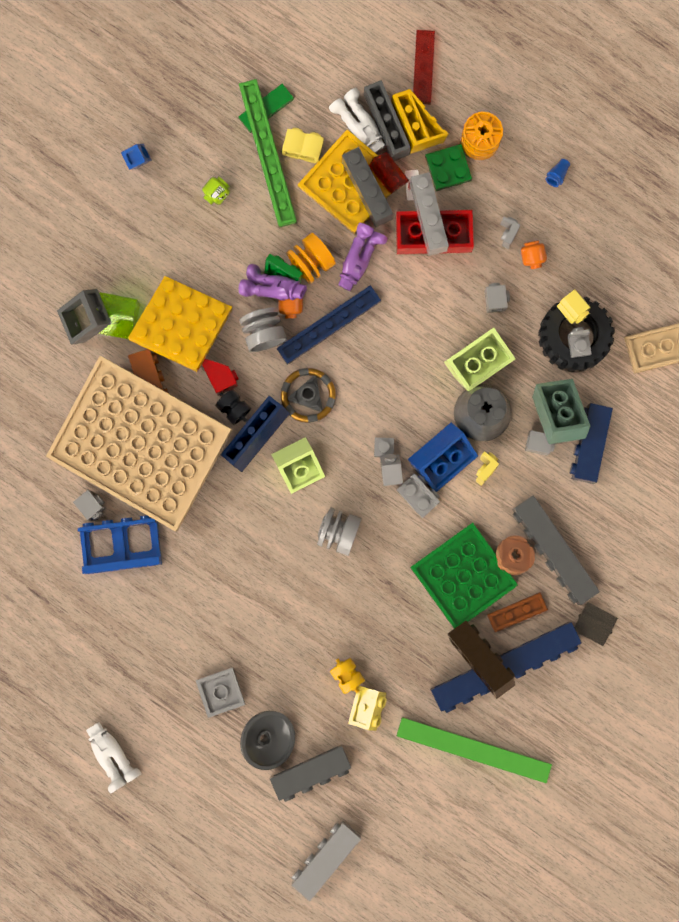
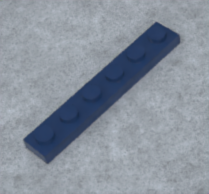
(328, 325)

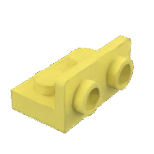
(487, 469)
(367, 708)

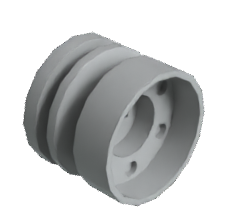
(261, 325)
(338, 531)

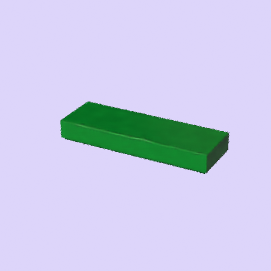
(272, 102)

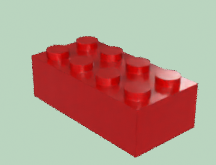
(457, 227)

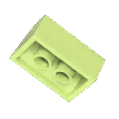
(480, 360)

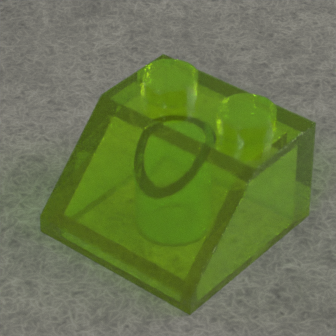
(122, 313)

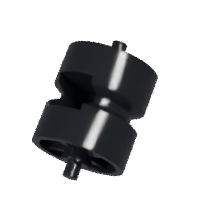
(233, 407)

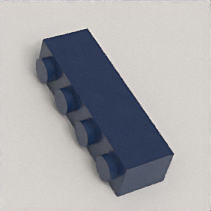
(255, 433)
(590, 450)

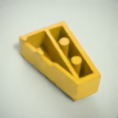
(418, 125)

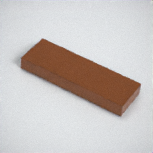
(517, 612)

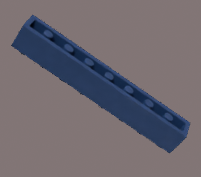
(518, 659)

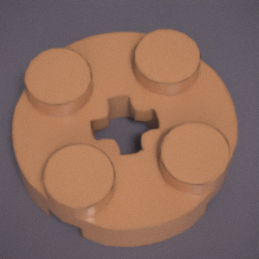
(506, 560)

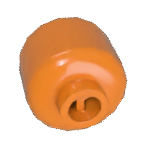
(533, 254)
(290, 307)

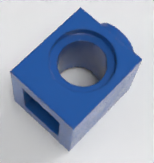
(136, 156)

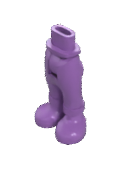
(356, 264)
(280, 286)

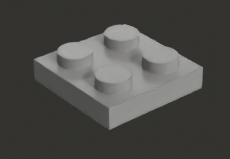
(220, 692)

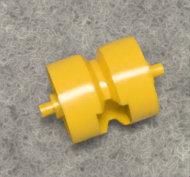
(348, 677)

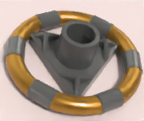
(308, 395)

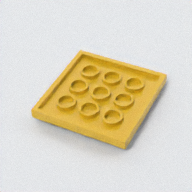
(332, 187)
(180, 323)

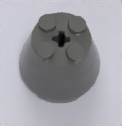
(476, 422)

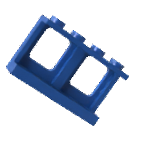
(122, 557)

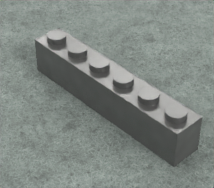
(555, 550)

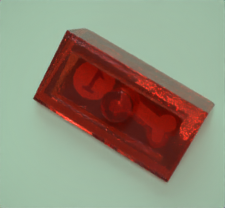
(388, 172)

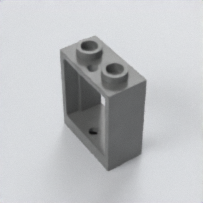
(98, 318)

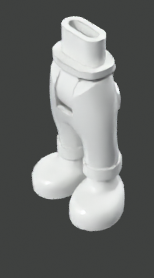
(366, 129)
(104, 748)

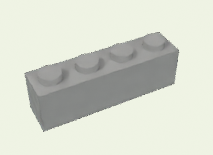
(428, 214)
(326, 860)

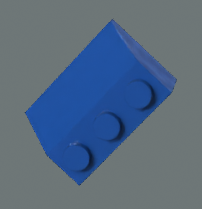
(443, 457)

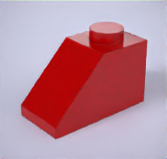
(220, 376)

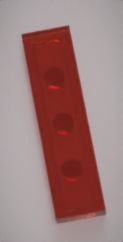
(424, 65)

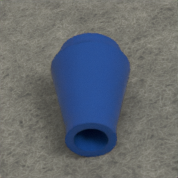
(557, 174)

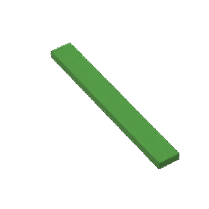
(267, 153)
(474, 750)

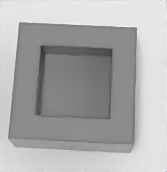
(383, 446)

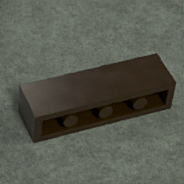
(481, 659)

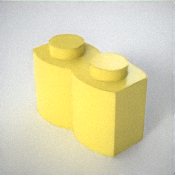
(302, 145)
(574, 307)

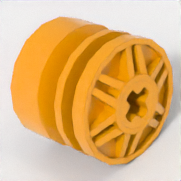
(477, 145)
(311, 258)

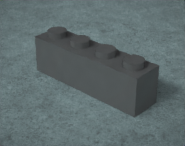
(387, 120)
(367, 187)
(310, 772)

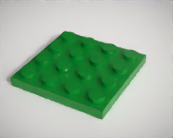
(463, 576)

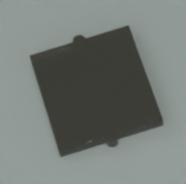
(595, 624)

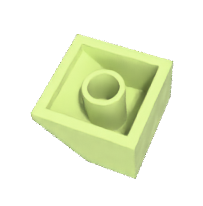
(298, 465)

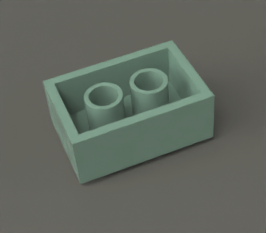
(561, 411)

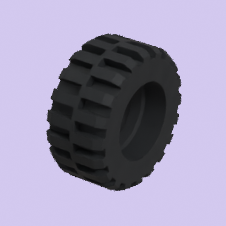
(560, 354)

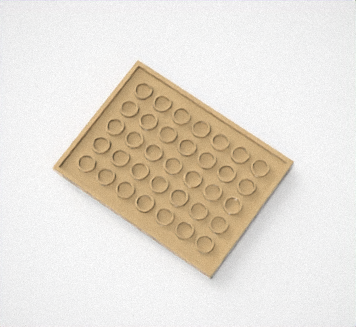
(139, 443)

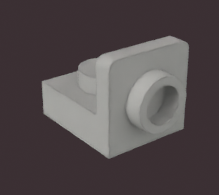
(509, 235)
(579, 342)

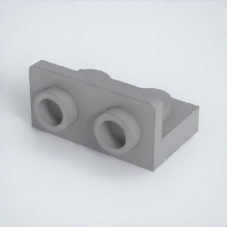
(418, 495)

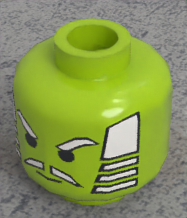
(216, 190)

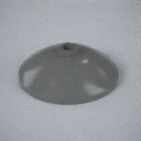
(276, 744)

